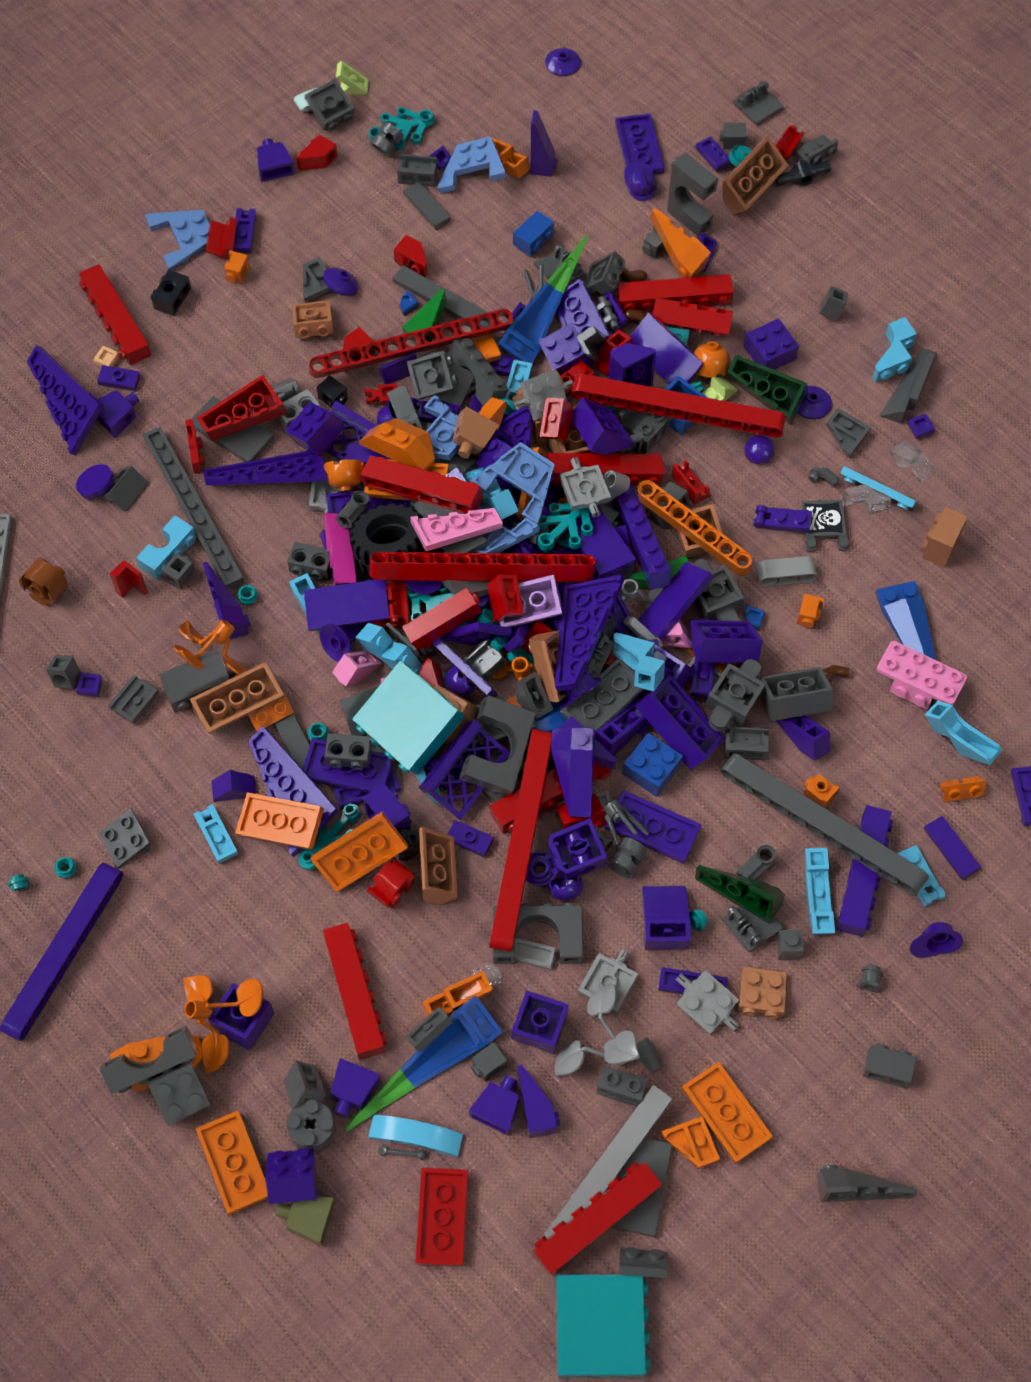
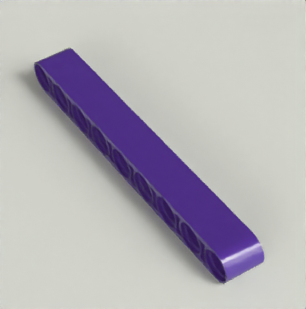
(61, 952)

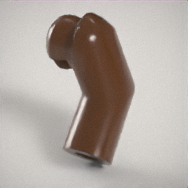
(633, 276)
(632, 314)
(835, 670)

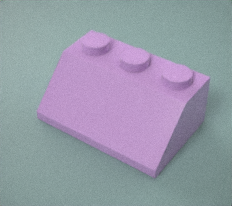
(539, 601)

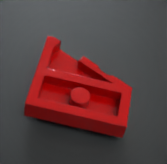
(195, 444)

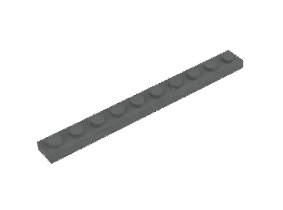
(193, 508)

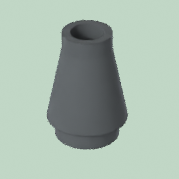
(648, 1054)

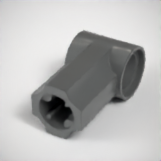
(353, 509)
(755, 865)

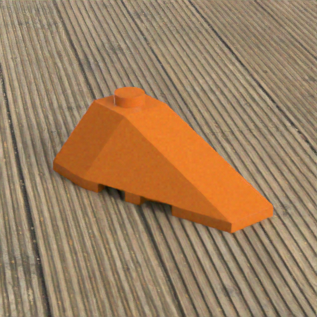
(686, 253)

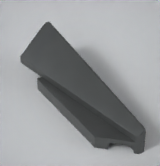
(910, 387)

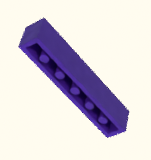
(642, 539)
(861, 880)

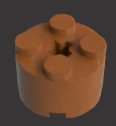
(44, 581)

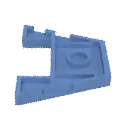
(472, 157)
(189, 229)
(442, 429)
(525, 471)
(504, 538)

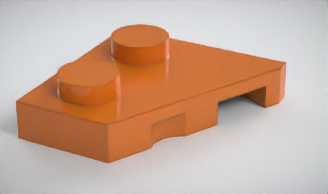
(693, 1142)

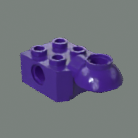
(570, 854)

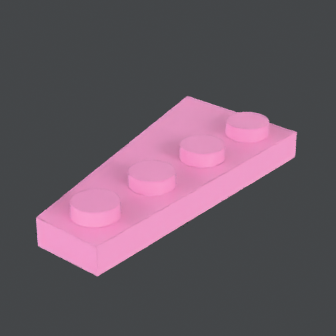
(445, 530)

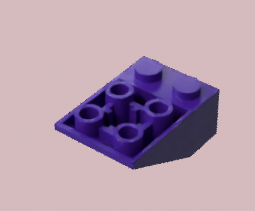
(666, 918)

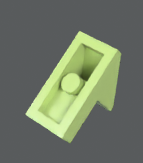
(351, 80)
(720, 389)

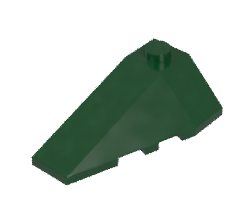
(748, 893)

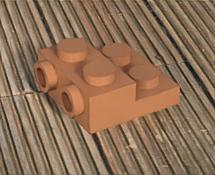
(312, 319)
(762, 992)

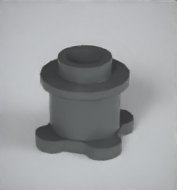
(871, 978)

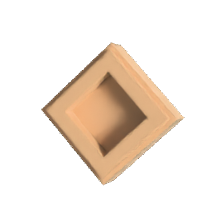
(106, 357)

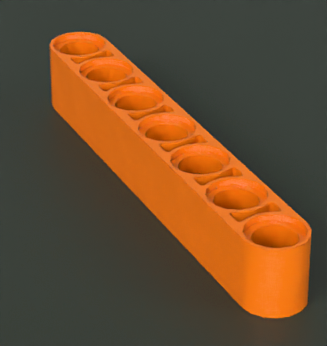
(697, 536)

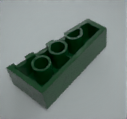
(769, 386)

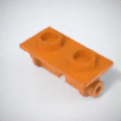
(270, 713)
(969, 788)

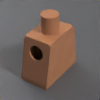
(472, 432)

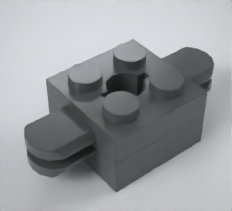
(724, 595)
(734, 695)

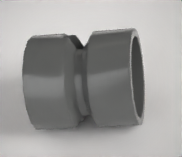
(384, 145)
(626, 859)

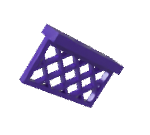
(353, 421)
(448, 761)

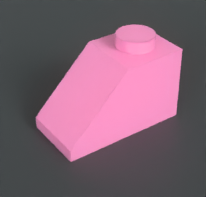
(677, 636)
(355, 667)

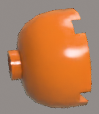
(715, 359)
(344, 474)

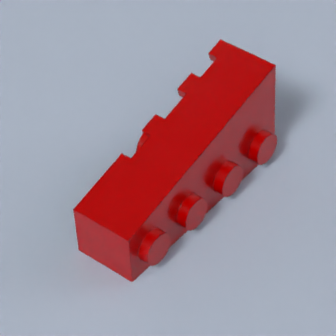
(693, 316)
(242, 410)

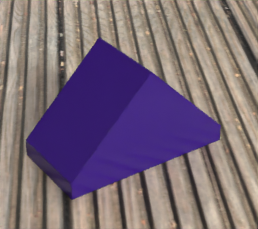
(232, 786)

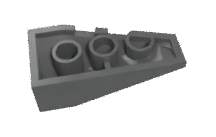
(848, 1185)

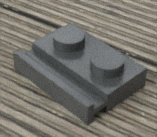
(133, 699)
(643, 1262)

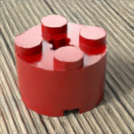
(391, 882)

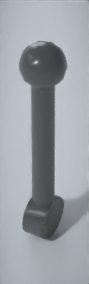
(382, 1150)

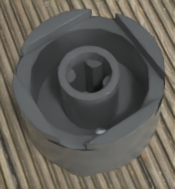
(315, 1114)

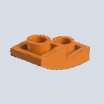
(487, 347)

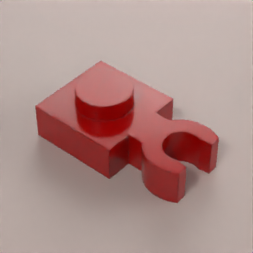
(380, 394)

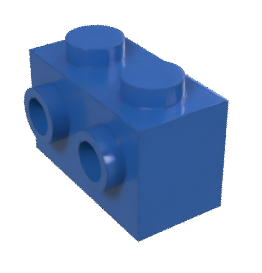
(533, 233)

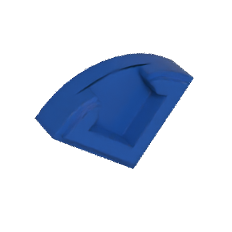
(408, 303)
(754, 615)

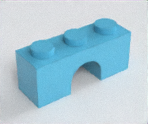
(179, 535)

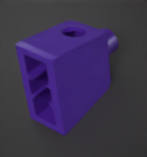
(274, 161)
(117, 412)
(352, 1087)
(497, 1106)

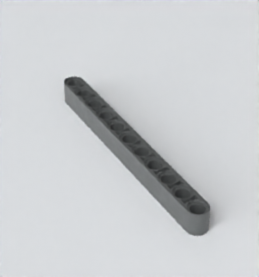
(825, 824)

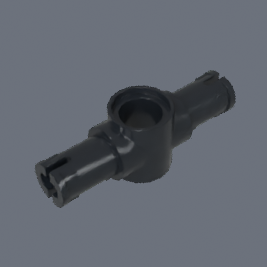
(803, 173)

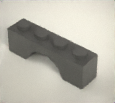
(487, 381)
(123, 1072)

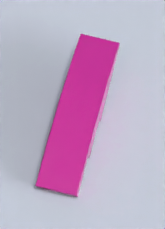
(339, 550)

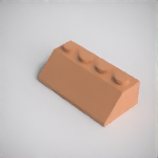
(752, 176)
(236, 698)

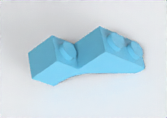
(896, 358)
(495, 497)
(379, 643)
(640, 657)
(965, 738)

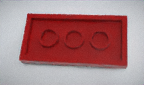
(441, 1217)

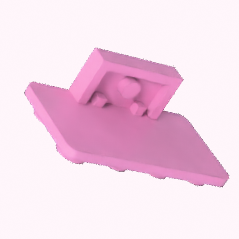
(919, 676)

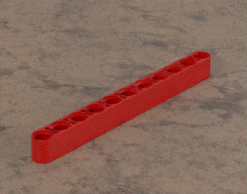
(403, 349)
(679, 405)
(480, 566)
(521, 841)

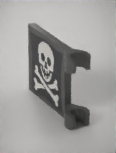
(826, 522)

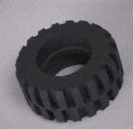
(382, 525)

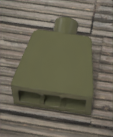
(308, 1218)

